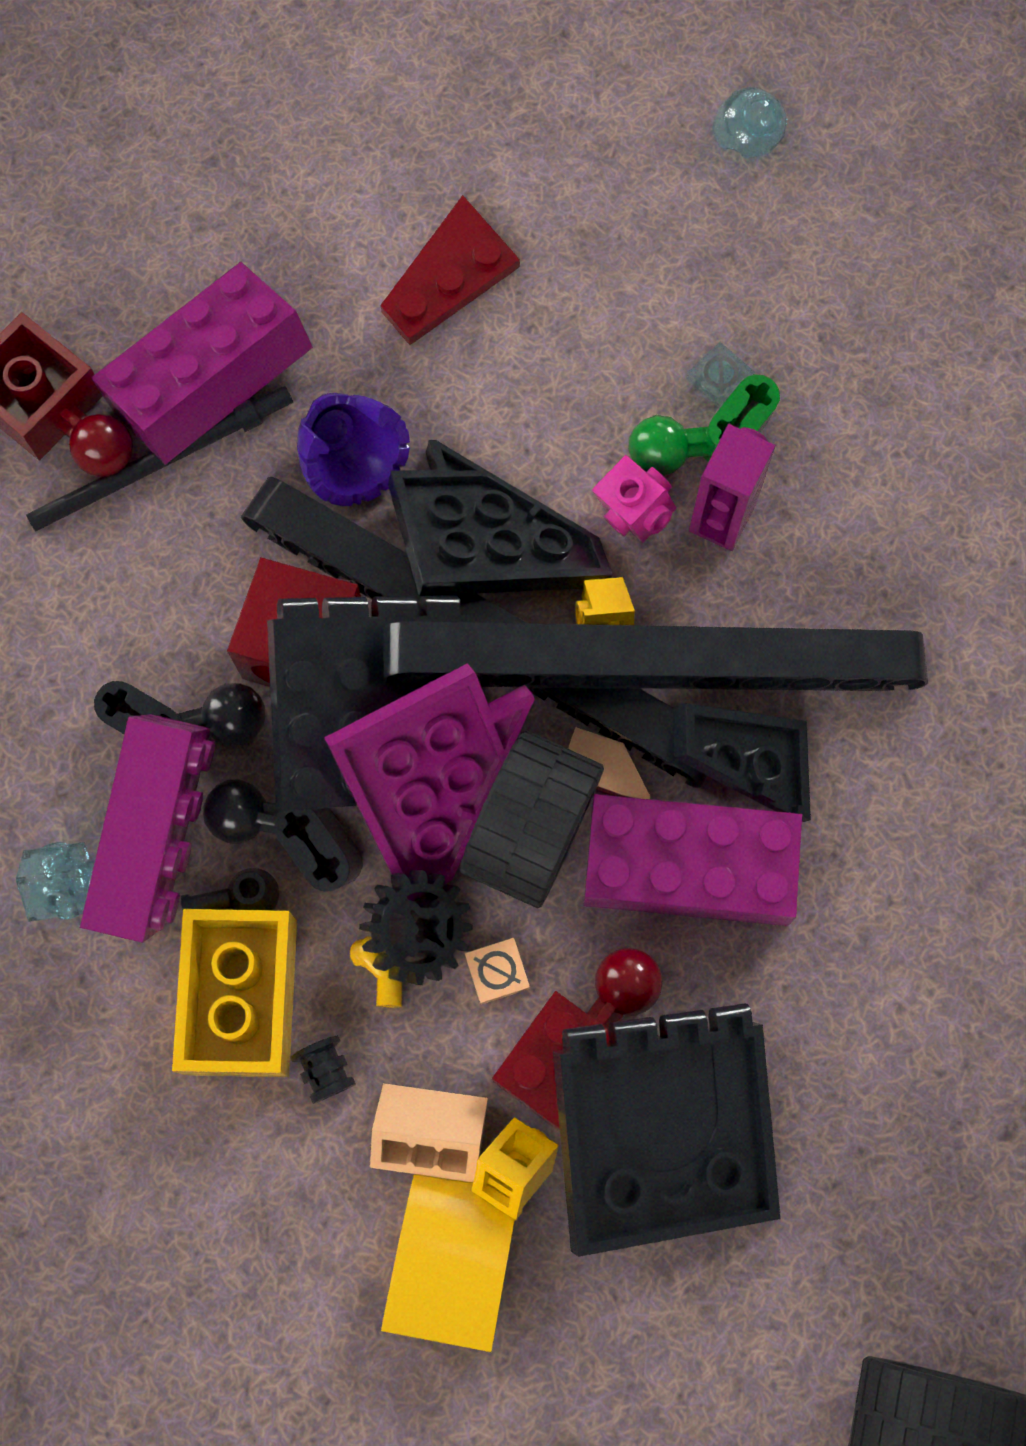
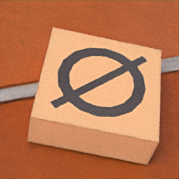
(497, 971)

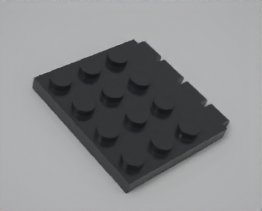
(329, 677)
(665, 1128)

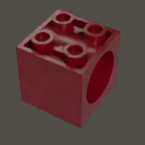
(270, 582)

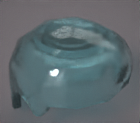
(750, 122)

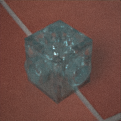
(54, 880)

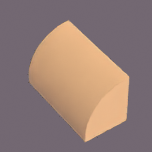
(428, 1132)

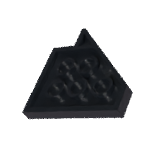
(484, 535)

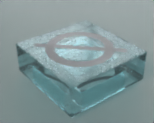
(718, 374)

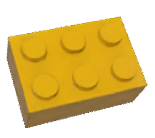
(235, 993)

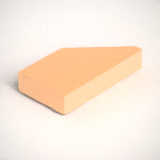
(619, 773)

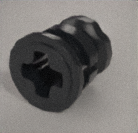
(323, 1069)

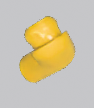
(388, 990)

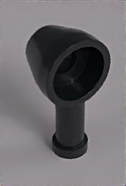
(232, 896)

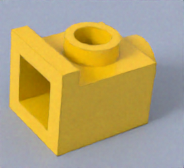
(605, 603)
(514, 1167)

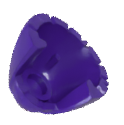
(350, 447)

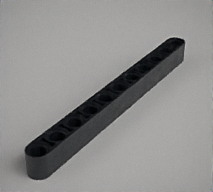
(384, 570)
(655, 656)

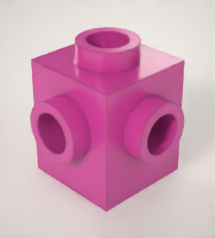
(635, 499)

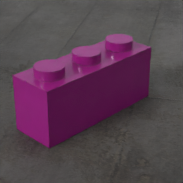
(731, 486)

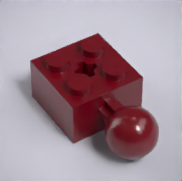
(48, 395)
(626, 985)

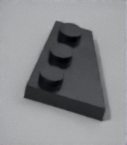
(747, 752)

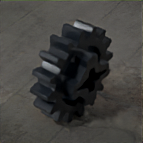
(395, 927)

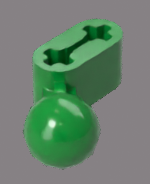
(666, 445)

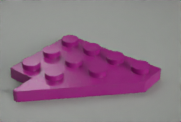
(428, 768)

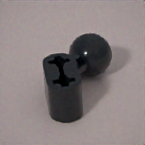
(231, 710)
(238, 812)

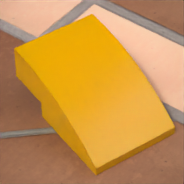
(448, 1265)

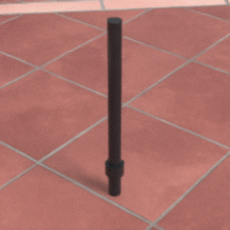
(244, 416)

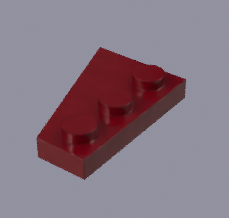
(448, 273)

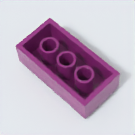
(203, 362)
(147, 827)
(693, 860)

